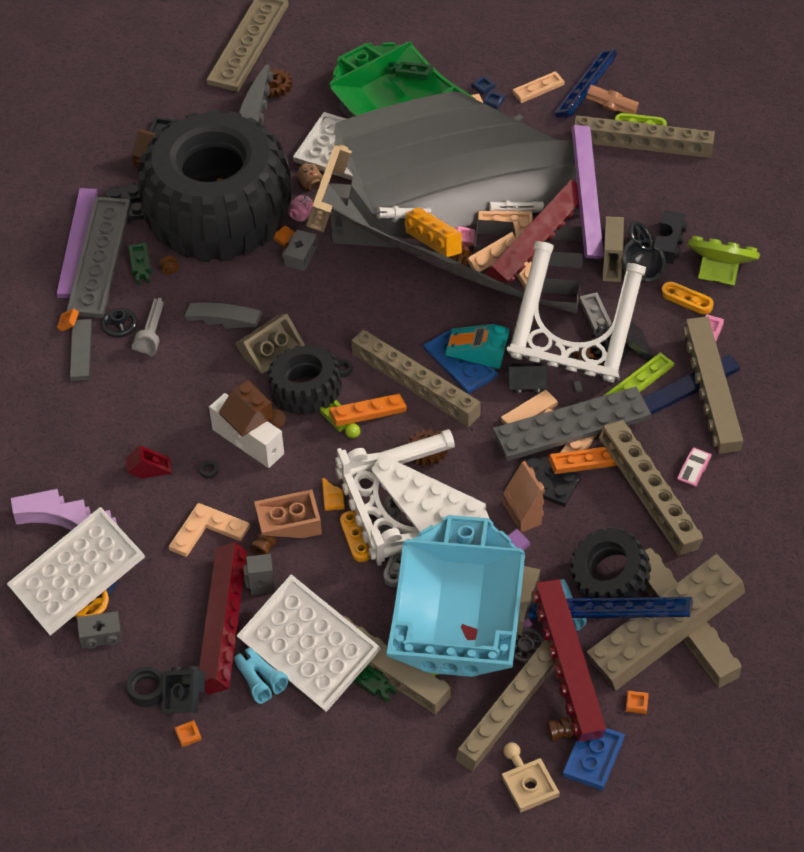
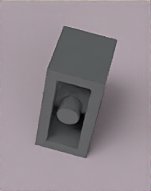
(300, 250)
(259, 574)
(99, 629)

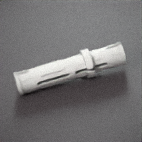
(537, 206)
(395, 212)

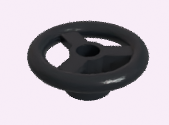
(636, 234)
(118, 319)

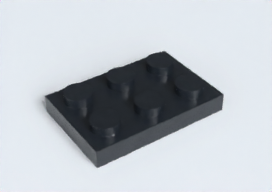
(557, 486)

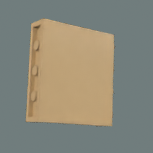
(320, 210)

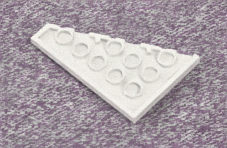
(422, 497)

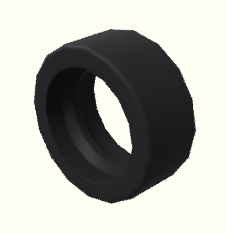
(140, 674)

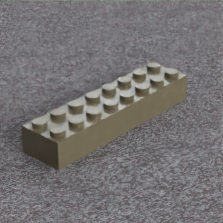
(645, 640)

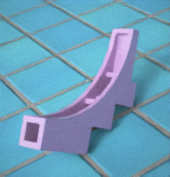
(51, 509)

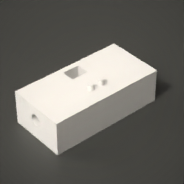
(262, 443)

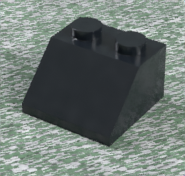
(527, 376)

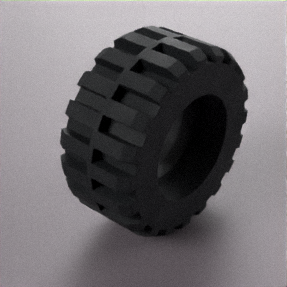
(299, 363)
(600, 546)

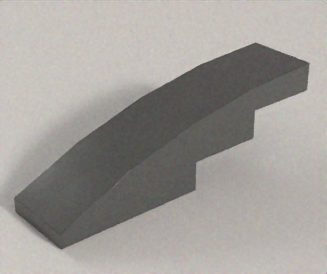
(228, 315)

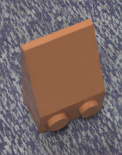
(289, 515)

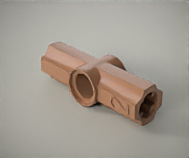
(612, 100)

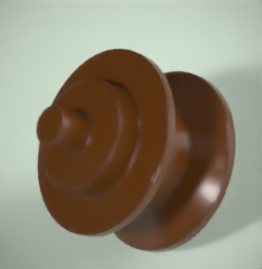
(169, 265)
(278, 418)

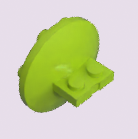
(719, 260)

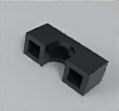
(671, 226)

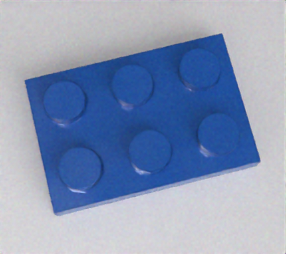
(594, 759)

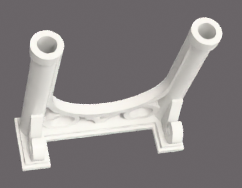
(618, 329)
(359, 465)

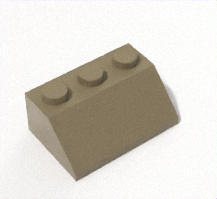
(268, 341)

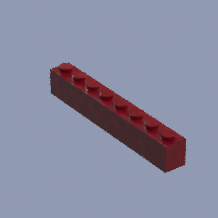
(539, 229)
(222, 617)
(568, 661)

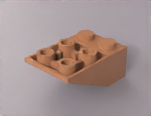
(524, 498)

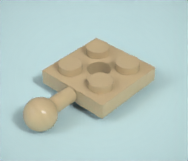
(530, 772)

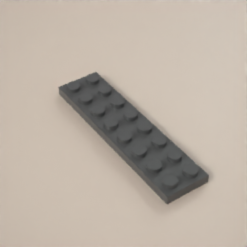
(99, 256)
(570, 423)

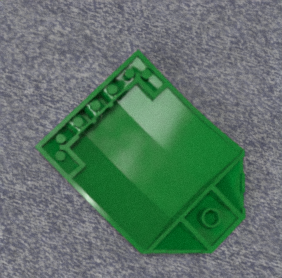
(363, 83)

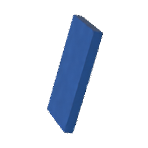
(465, 373)

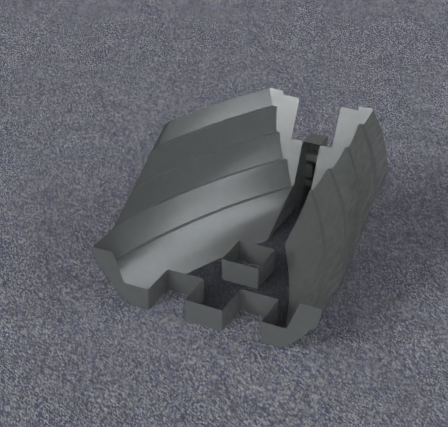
(455, 160)

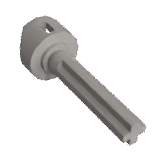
(146, 340)

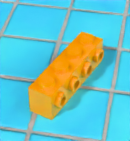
(433, 232)

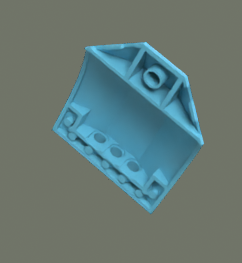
(452, 578)

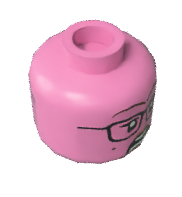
(300, 208)

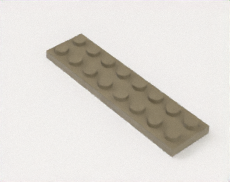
(247, 44)

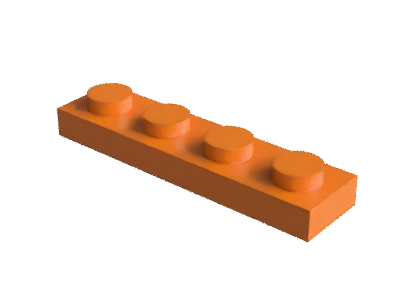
(367, 410)
(581, 460)

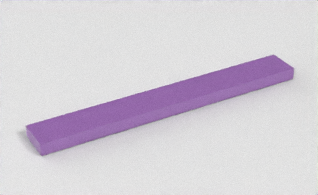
(587, 192)
(76, 240)

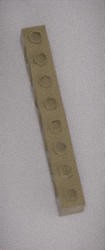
(649, 136)
(416, 378)
(651, 488)

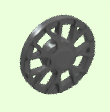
(526, 644)

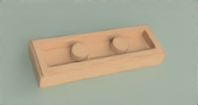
(538, 87)
(532, 407)

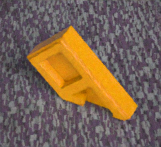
(332, 496)

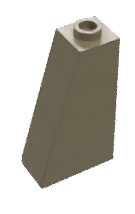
(613, 249)
(530, 578)

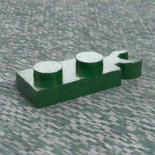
(410, 70)
(140, 262)
(374, 683)

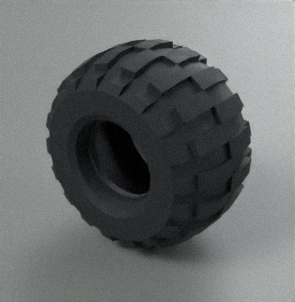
(206, 215)

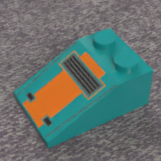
(479, 344)

